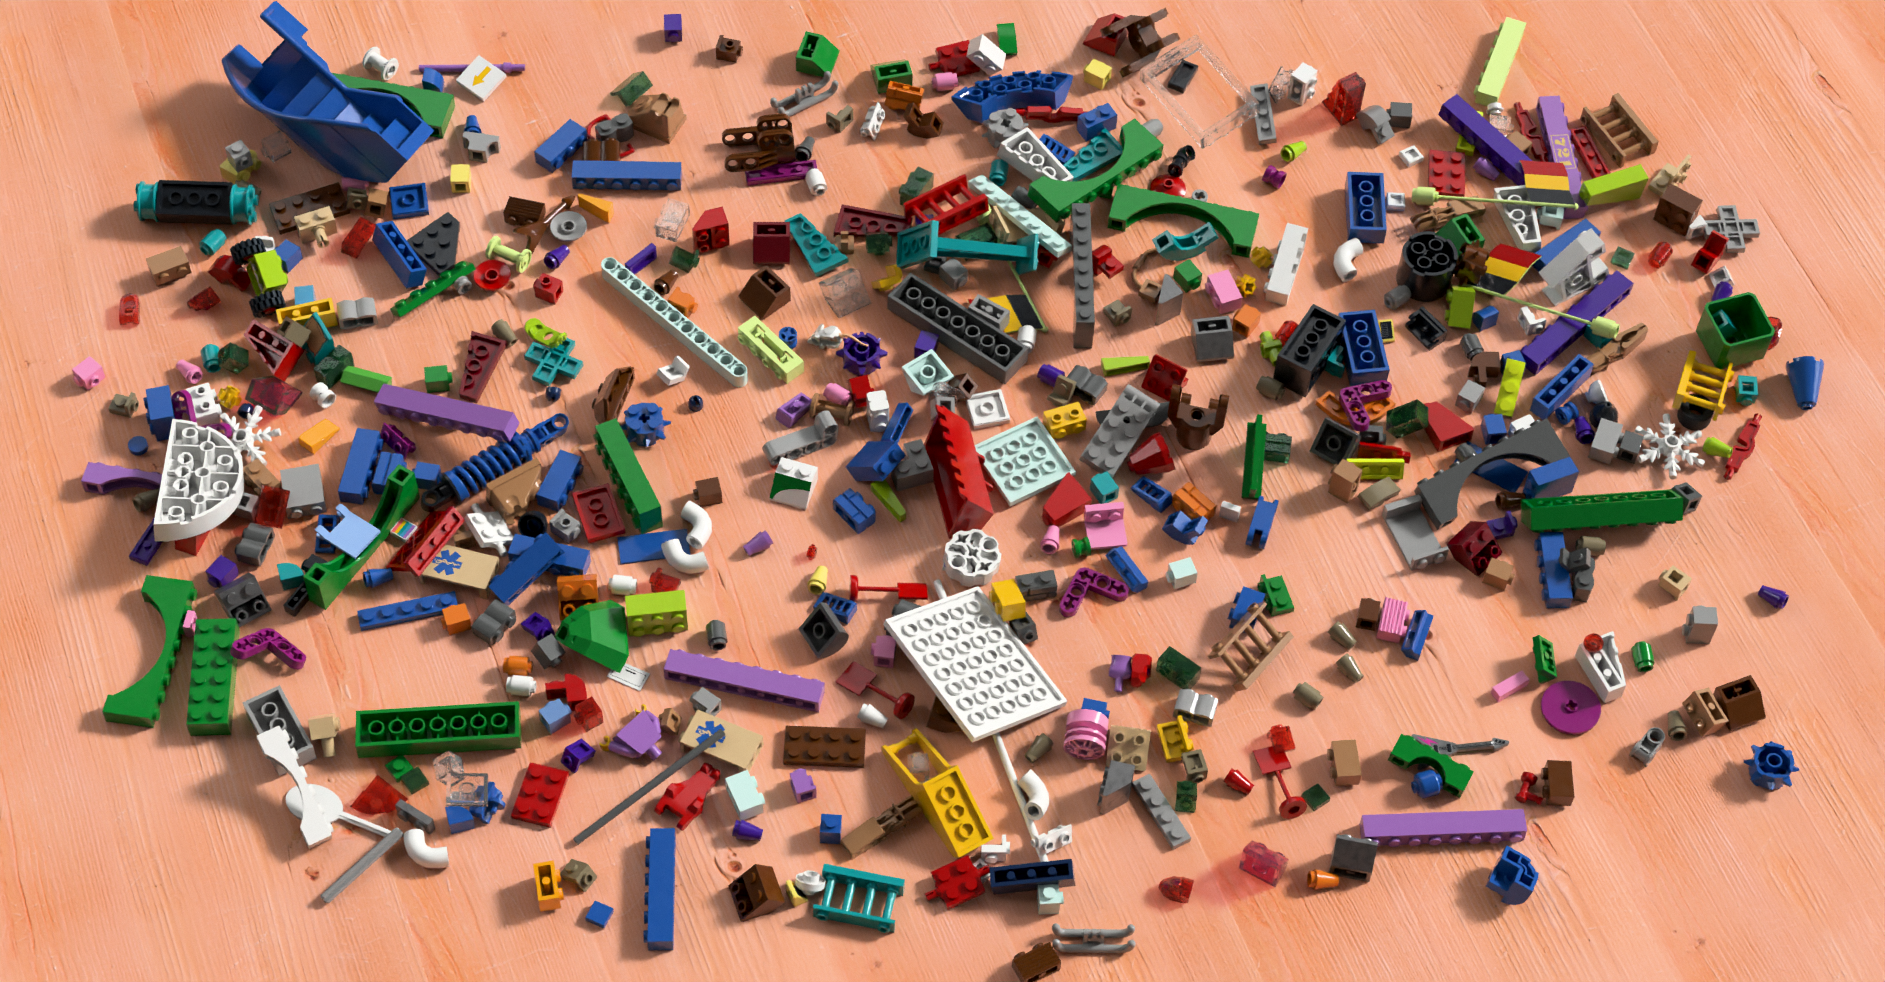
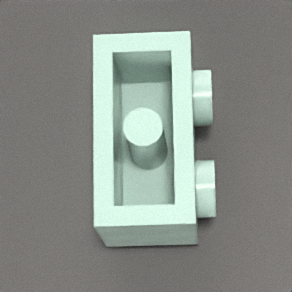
(744, 795)

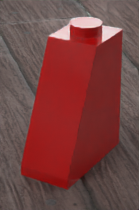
(1446, 428)
(1065, 503)

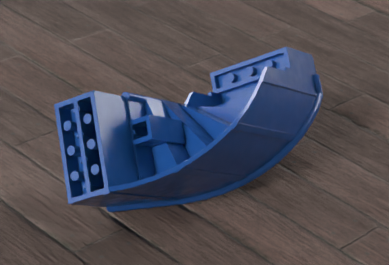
(340, 127)

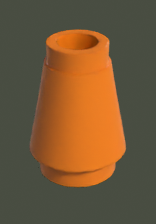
(1320, 879)

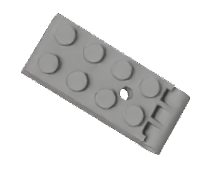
(1114, 437)

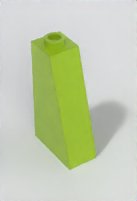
(1614, 187)

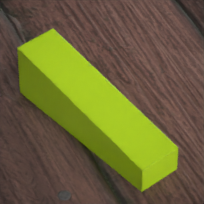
(1121, 365)
(889, 500)

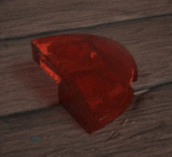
(378, 798)

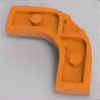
(1375, 409)

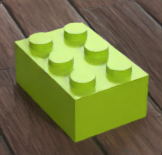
(656, 613)

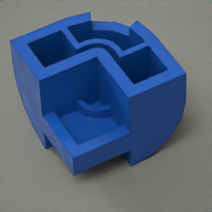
(1513, 877)

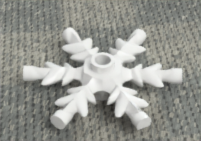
(244, 438)
(1669, 446)

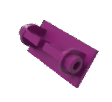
(393, 437)

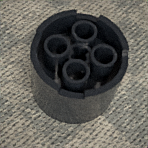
(1427, 266)

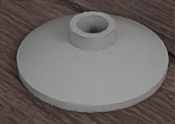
(568, 220)

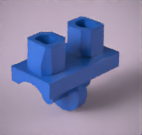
(494, 803)

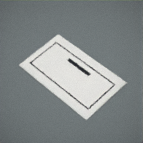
(630, 676)

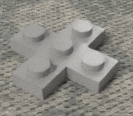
(1732, 228)

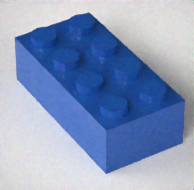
(1365, 207)
(1363, 348)

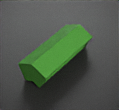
(364, 379)

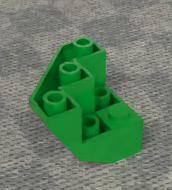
(597, 633)

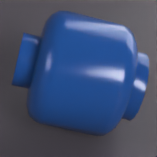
(1427, 784)

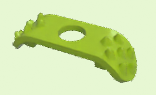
(538, 331)

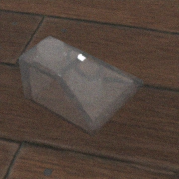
(467, 789)

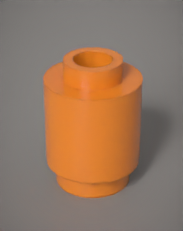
(517, 665)

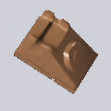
(657, 116)
(515, 490)

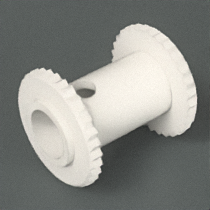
(386, 67)

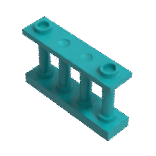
(854, 879)

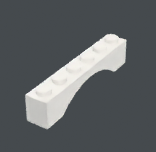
(276, 748)

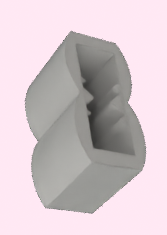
(357, 313)
(1195, 707)

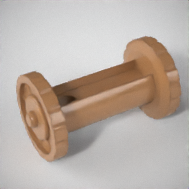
(836, 410)

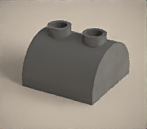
(1335, 442)
(823, 631)

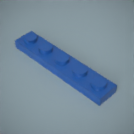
(405, 611)

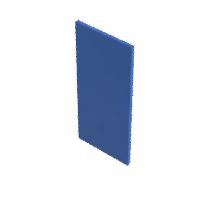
(1500, 472)
(648, 546)

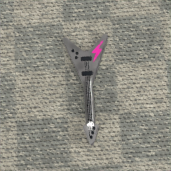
(1451, 748)

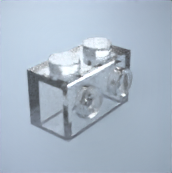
(672, 220)

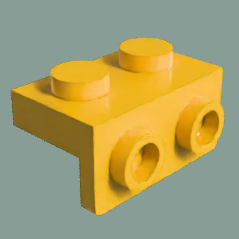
(894, 276)
(1174, 739)

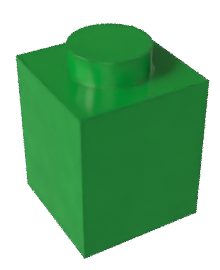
(1187, 276)
(437, 379)

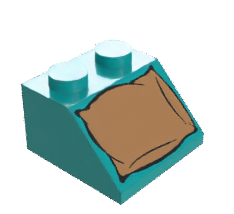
(319, 341)

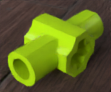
(1269, 347)

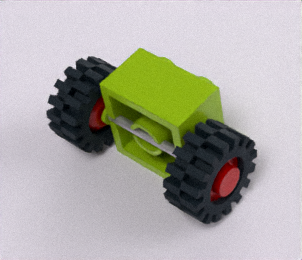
(265, 275)

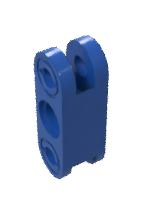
(1262, 521)

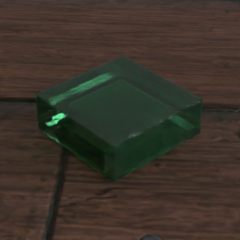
(1622, 258)
(414, 780)
(1315, 797)

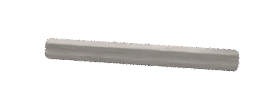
(363, 864)

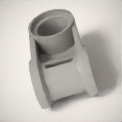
(1646, 748)

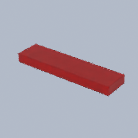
(1588, 152)

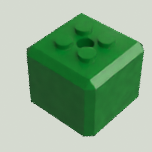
(1752, 335)

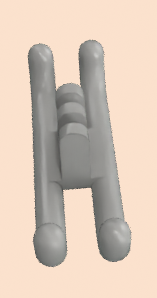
(805, 96)
(1093, 940)

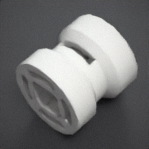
(322, 395)

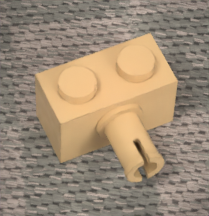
(316, 226)
(325, 728)

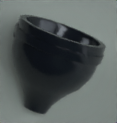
(1603, 410)
(532, 524)

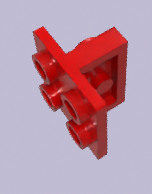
(1162, 376)

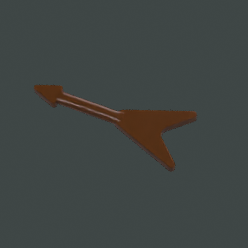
(535, 230)

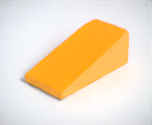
(598, 207)
(318, 435)

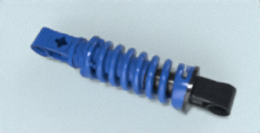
(492, 463)

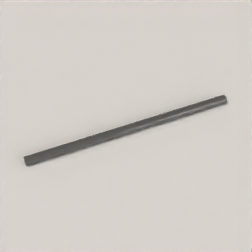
(649, 786)

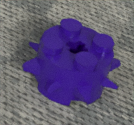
(859, 358)

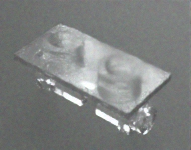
(1280, 84)

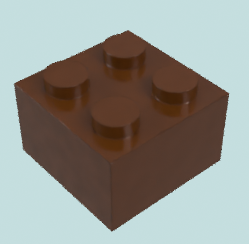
(1677, 209)

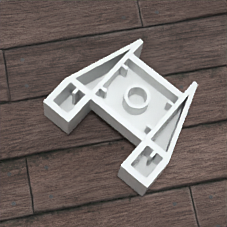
(1575, 268)

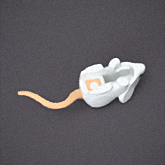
(829, 337)

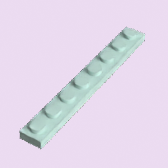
(1020, 216)

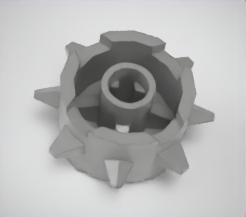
(1003, 125)

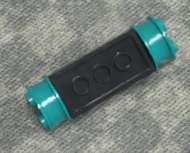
(196, 202)

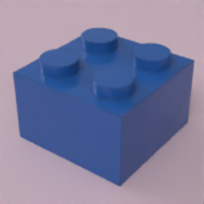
(159, 411)

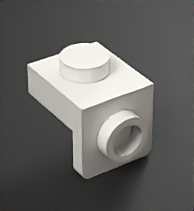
(675, 372)
(995, 853)

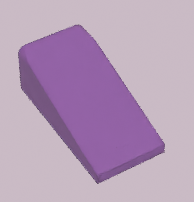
(793, 410)

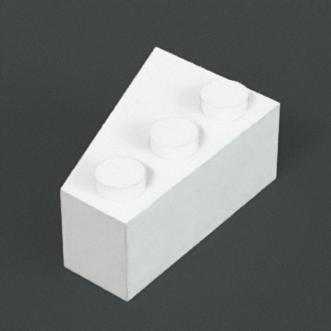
(1603, 668)

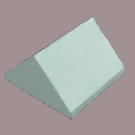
(925, 372)

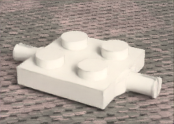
(489, 529)

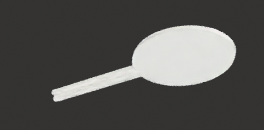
(332, 807)

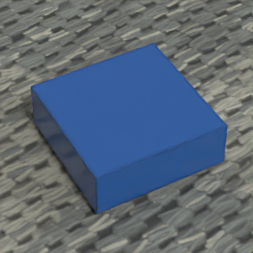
(599, 914)

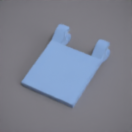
(351, 534)

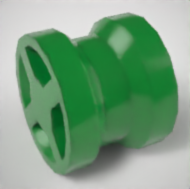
(1081, 547)

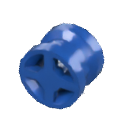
(786, 333)
(1566, 413)

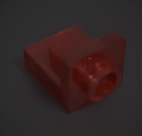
(662, 582)
(1281, 739)

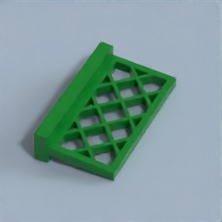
(1254, 459)

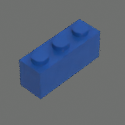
(561, 146)
(560, 481)

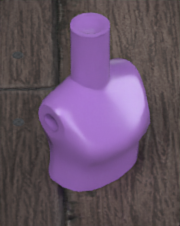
(1120, 670)

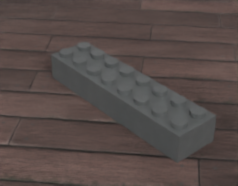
(958, 328)

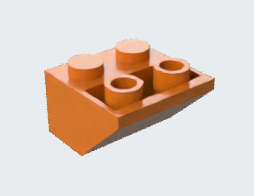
(576, 592)

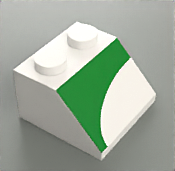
(794, 483)

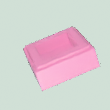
(189, 624)

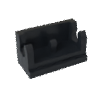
(1426, 328)

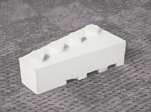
(1032, 157)
(1519, 219)
(1285, 264)

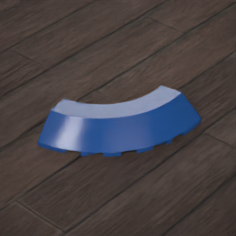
(1012, 92)

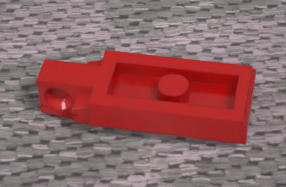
(1378, 451)

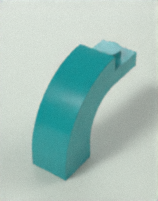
(1185, 246)

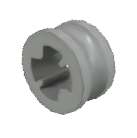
(1200, 193)
(462, 285)

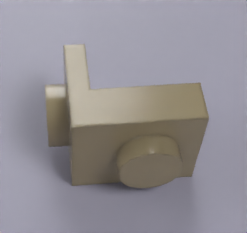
(356, 198)
(579, 873)

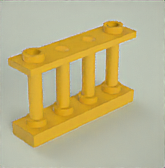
(1688, 374)

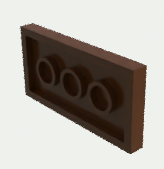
(288, 208)
(824, 746)

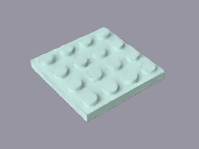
(1024, 461)

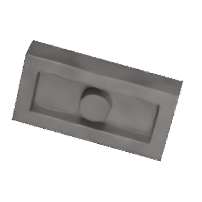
(419, 819)

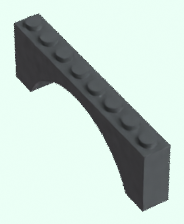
(1083, 275)
(1534, 444)

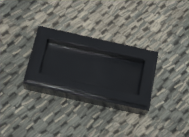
(1182, 76)

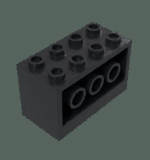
(1308, 349)

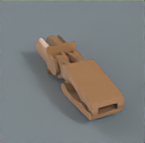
(1438, 216)
(1618, 348)
(876, 829)

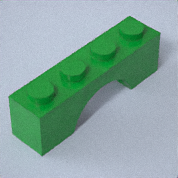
(1410, 752)

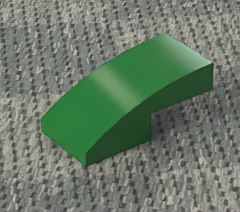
(1007, 38)

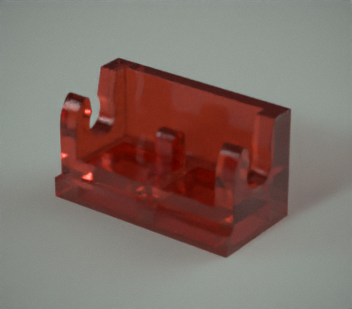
(358, 237)
(271, 506)

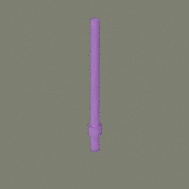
(506, 67)

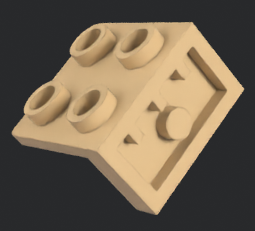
(1670, 175)
(1128, 746)

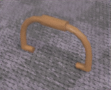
(1139, 263)

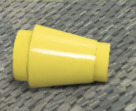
(818, 581)

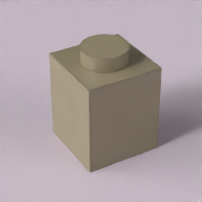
(294, 331)

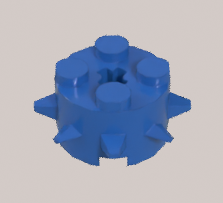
(644, 424)
(1771, 766)

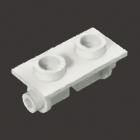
(875, 116)
(1053, 840)

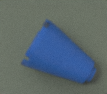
(1805, 379)

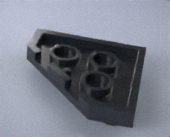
(438, 243)

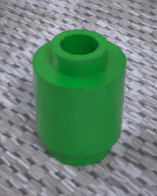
(1643, 656)

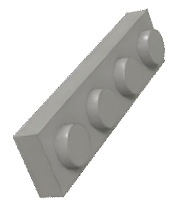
(1264, 119)
(1161, 811)

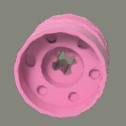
(1086, 734)

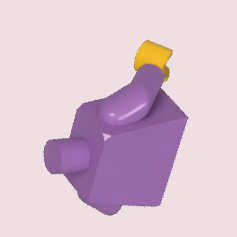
(637, 736)

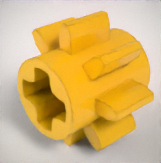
(1261, 257)
(1245, 285)
(229, 397)

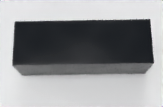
(297, 600)

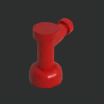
(1528, 779)

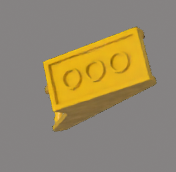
(943, 798)

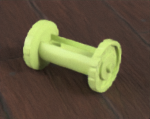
(521, 259)

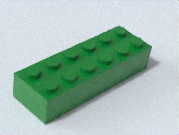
(628, 476)
(212, 677)

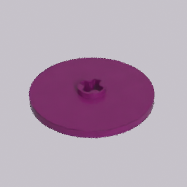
(1561, 717)

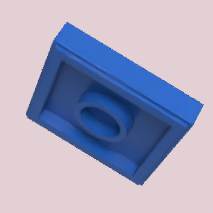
(409, 201)

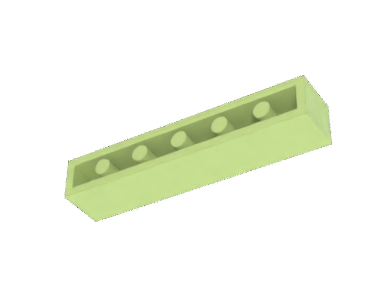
(1500, 61)

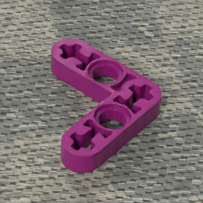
(1378, 390)
(188, 403)
(1085, 585)
(271, 640)

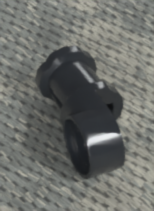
(1179, 158)

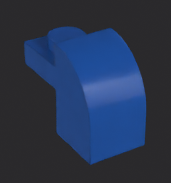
(1184, 529)

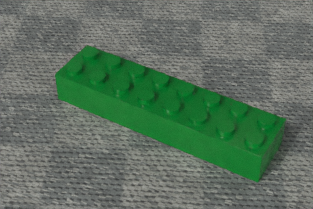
(1602, 510)
(438, 729)

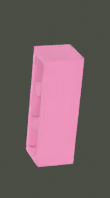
(1509, 686)

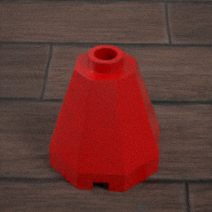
(1151, 457)

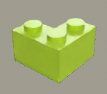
(1461, 306)

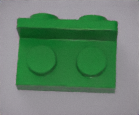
(1276, 595)
(1544, 659)

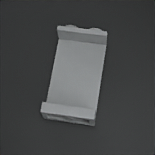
(1413, 533)

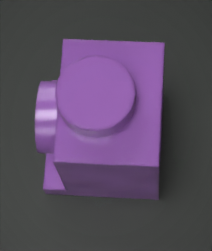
(802, 785)

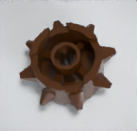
(1471, 263)

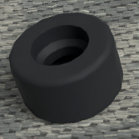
(1693, 421)

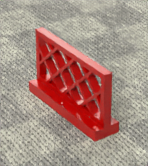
(426, 541)

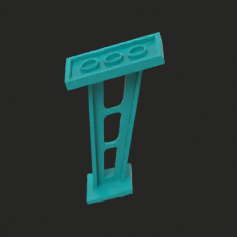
(923, 244)

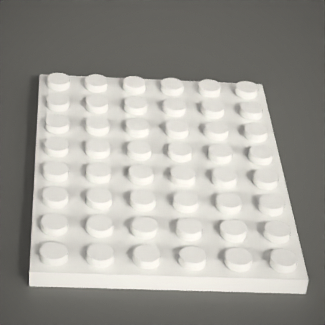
(975, 663)

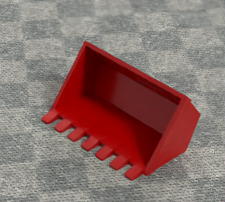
(958, 473)

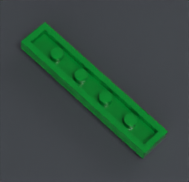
(432, 288)

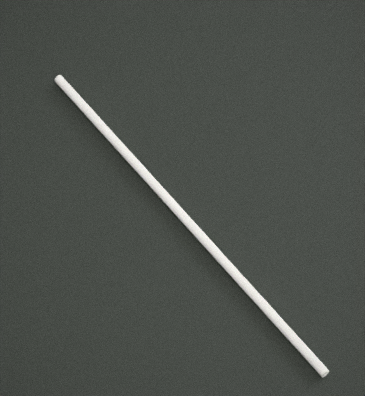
(1005, 759)

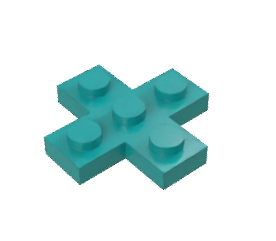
(553, 361)

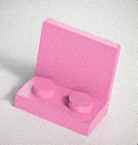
(1105, 525)

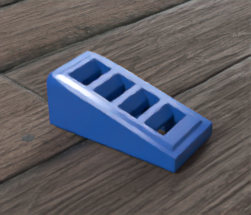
(1056, 146)
(1159, 503)
(322, 519)
(844, 617)

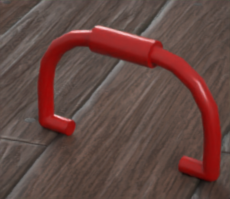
(631, 150)

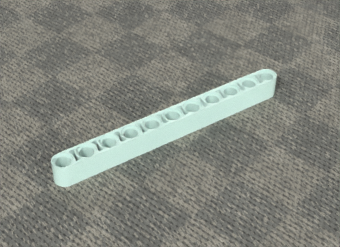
(674, 322)

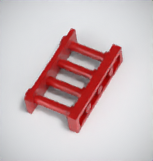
(957, 215)

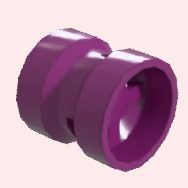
(1274, 176)

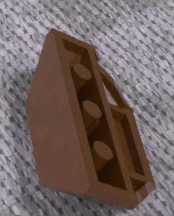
(613, 394)

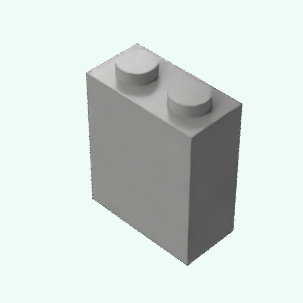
(305, 490)

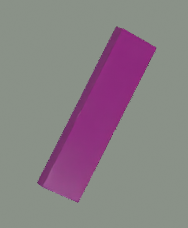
(780, 172)

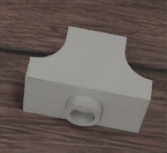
(481, 145)

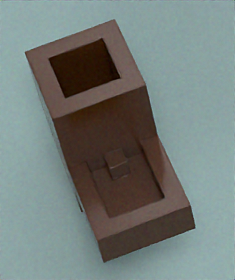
(920, 124)
(1483, 366)

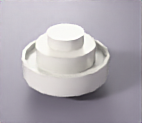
(810, 882)

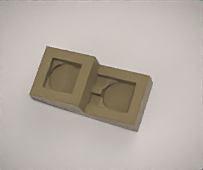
(1378, 493)

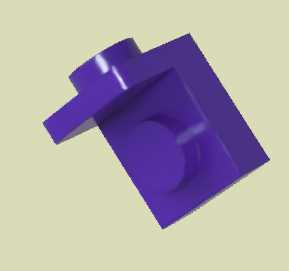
(1503, 527)
(538, 626)
(576, 754)

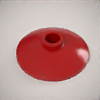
(1176, 185)
(492, 269)

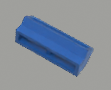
(894, 424)
(1127, 569)
(1416, 634)

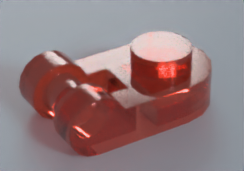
(129, 304)

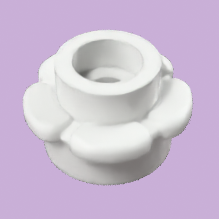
(1494, 108)

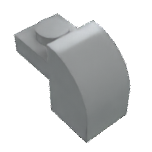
(1376, 119)

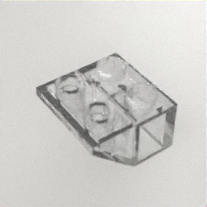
(845, 292)

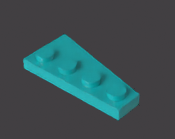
(1096, 155)
(814, 246)

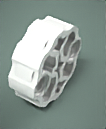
(972, 557)

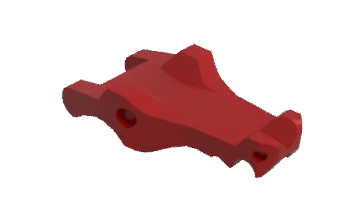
(688, 797)

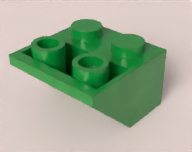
(816, 55)
(894, 71)
(1461, 230)

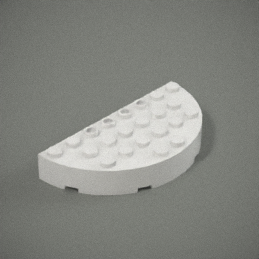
(198, 482)

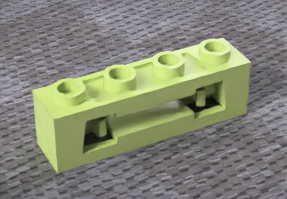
(751, 334)

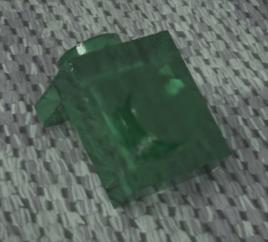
(683, 259)
(1186, 796)

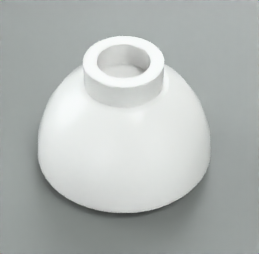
(1596, 393)

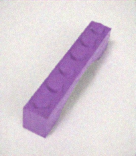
(105, 478)

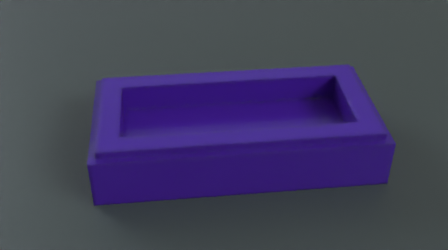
(642, 259)

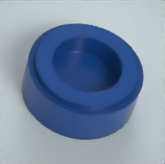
(138, 445)

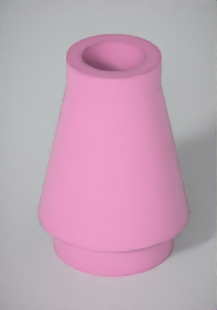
(189, 371)
(1050, 541)

